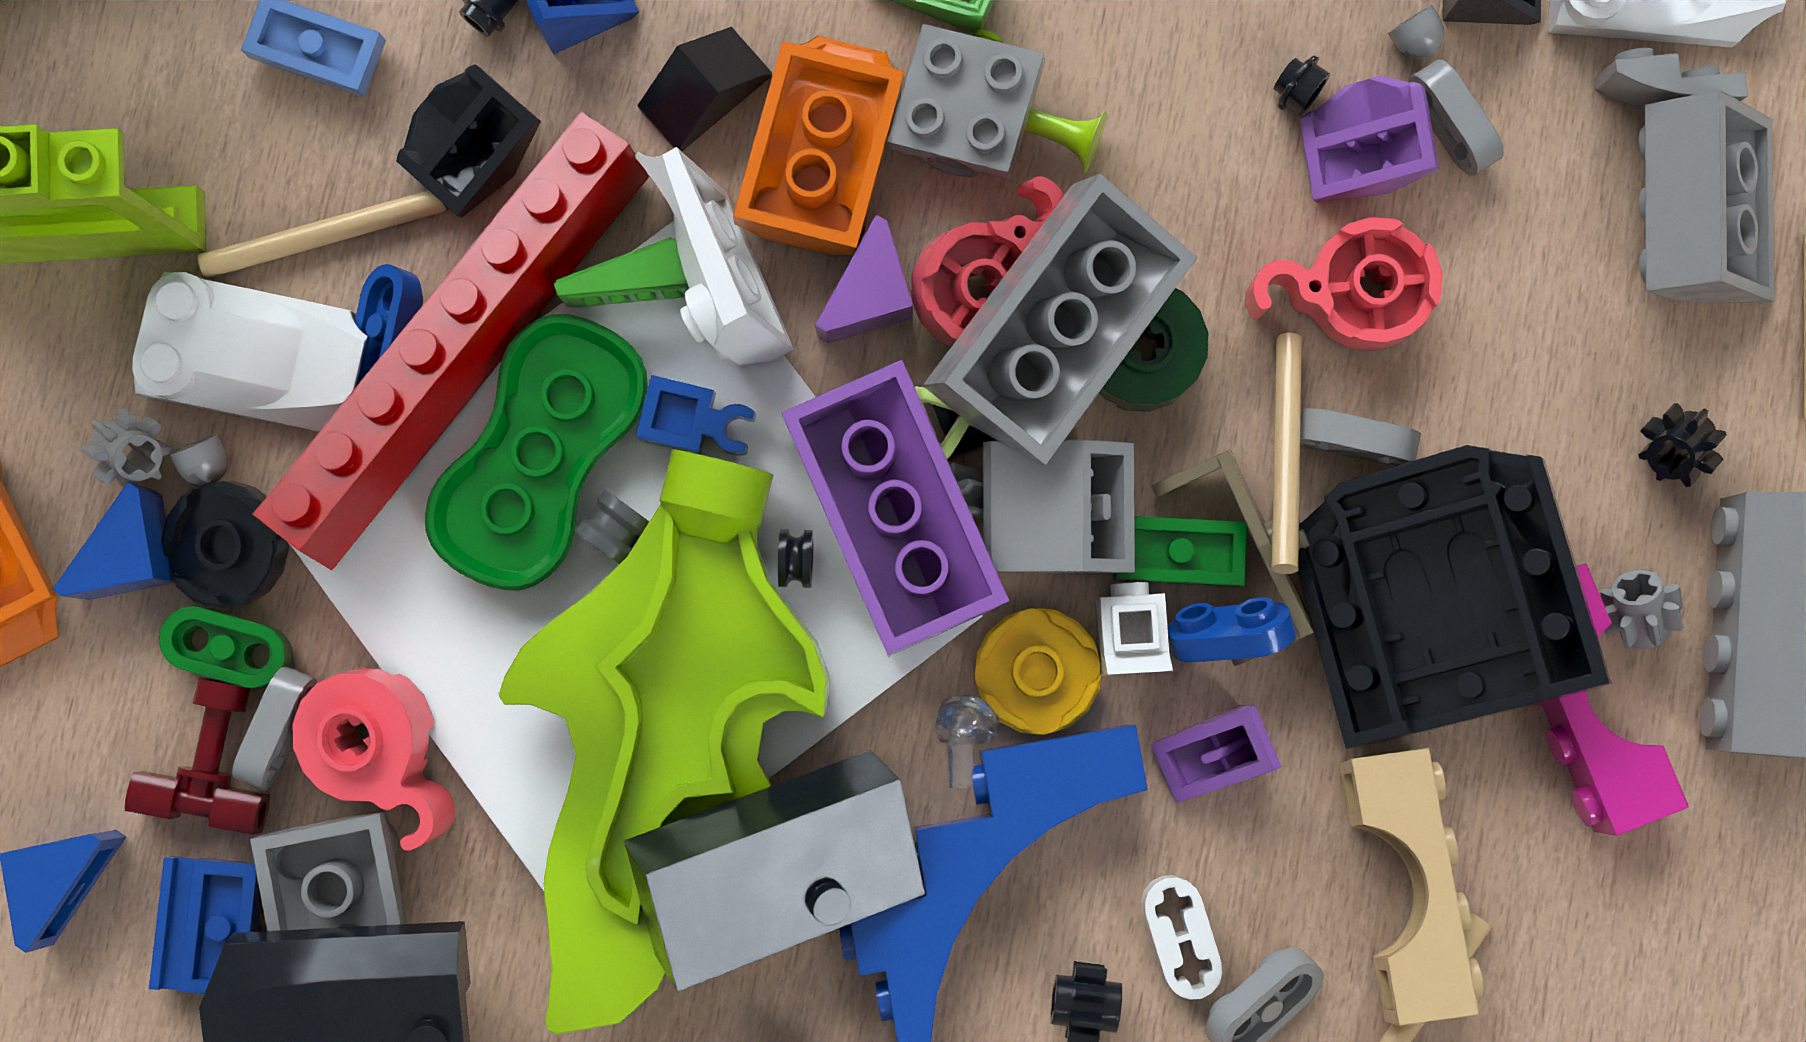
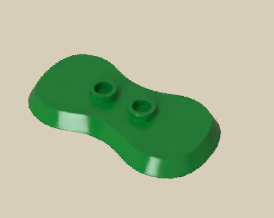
(514, 495)

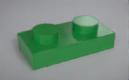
(1188, 552)

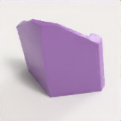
(1369, 140)

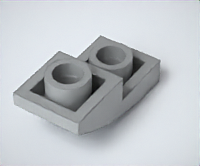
(1645, 78)

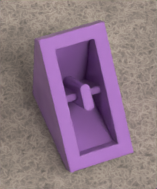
(870, 290)
(1216, 753)

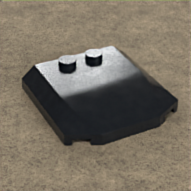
(1446, 595)
(341, 985)

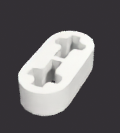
(1196, 932)

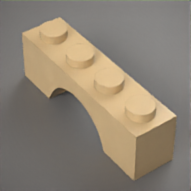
(1428, 966)

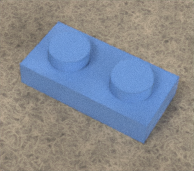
(313, 45)

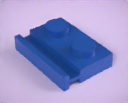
(196, 915)

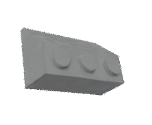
(1708, 200)

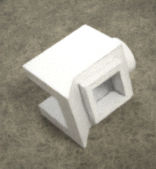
(1132, 631)

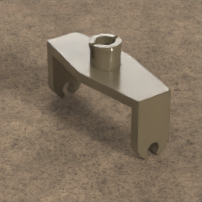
(1258, 527)

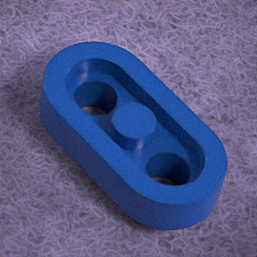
(384, 309)
(1231, 631)

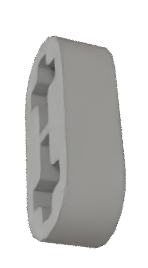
(1458, 119)
(1358, 437)
(271, 729)

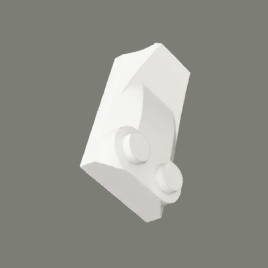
(1671, 21)
(726, 288)
(246, 352)

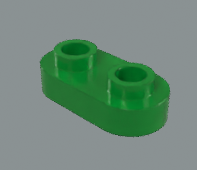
(228, 646)

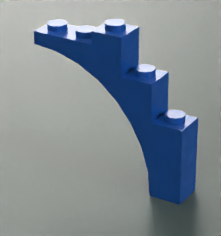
(1027, 794)

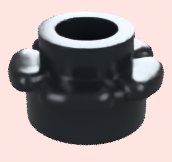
(1300, 84)

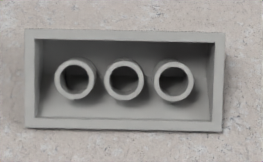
(1061, 320)
(1757, 627)

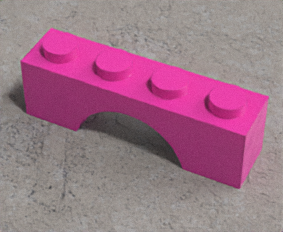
(1615, 780)

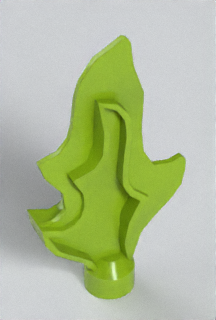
(666, 716)

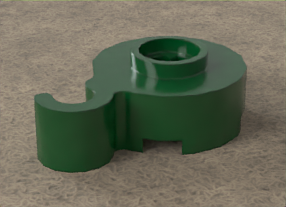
(1174, 364)

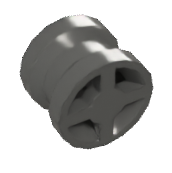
(612, 527)

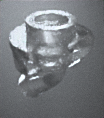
(961, 724)

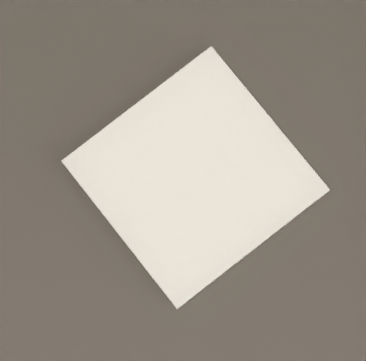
(463, 635)

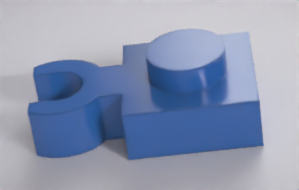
(682, 417)

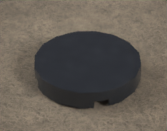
(219, 546)

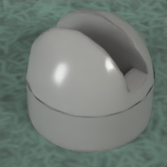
(1419, 35)
(201, 461)

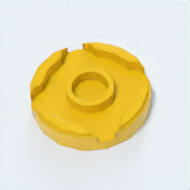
(1038, 671)

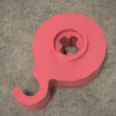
(971, 249)
(1333, 288)
(388, 762)

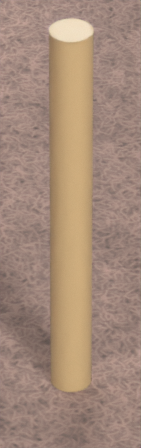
(319, 233)
(1286, 454)

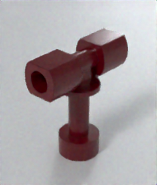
(203, 788)

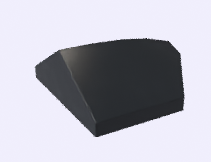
(467, 139)

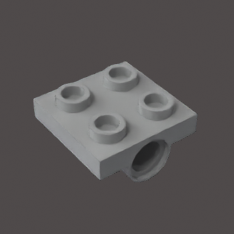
(966, 103)

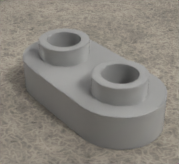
(1266, 999)

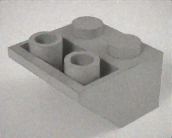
(1060, 514)

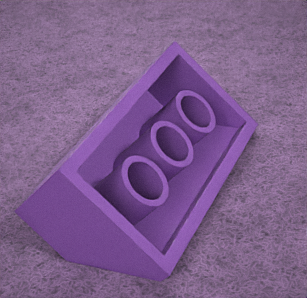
(895, 508)

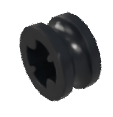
(795, 558)

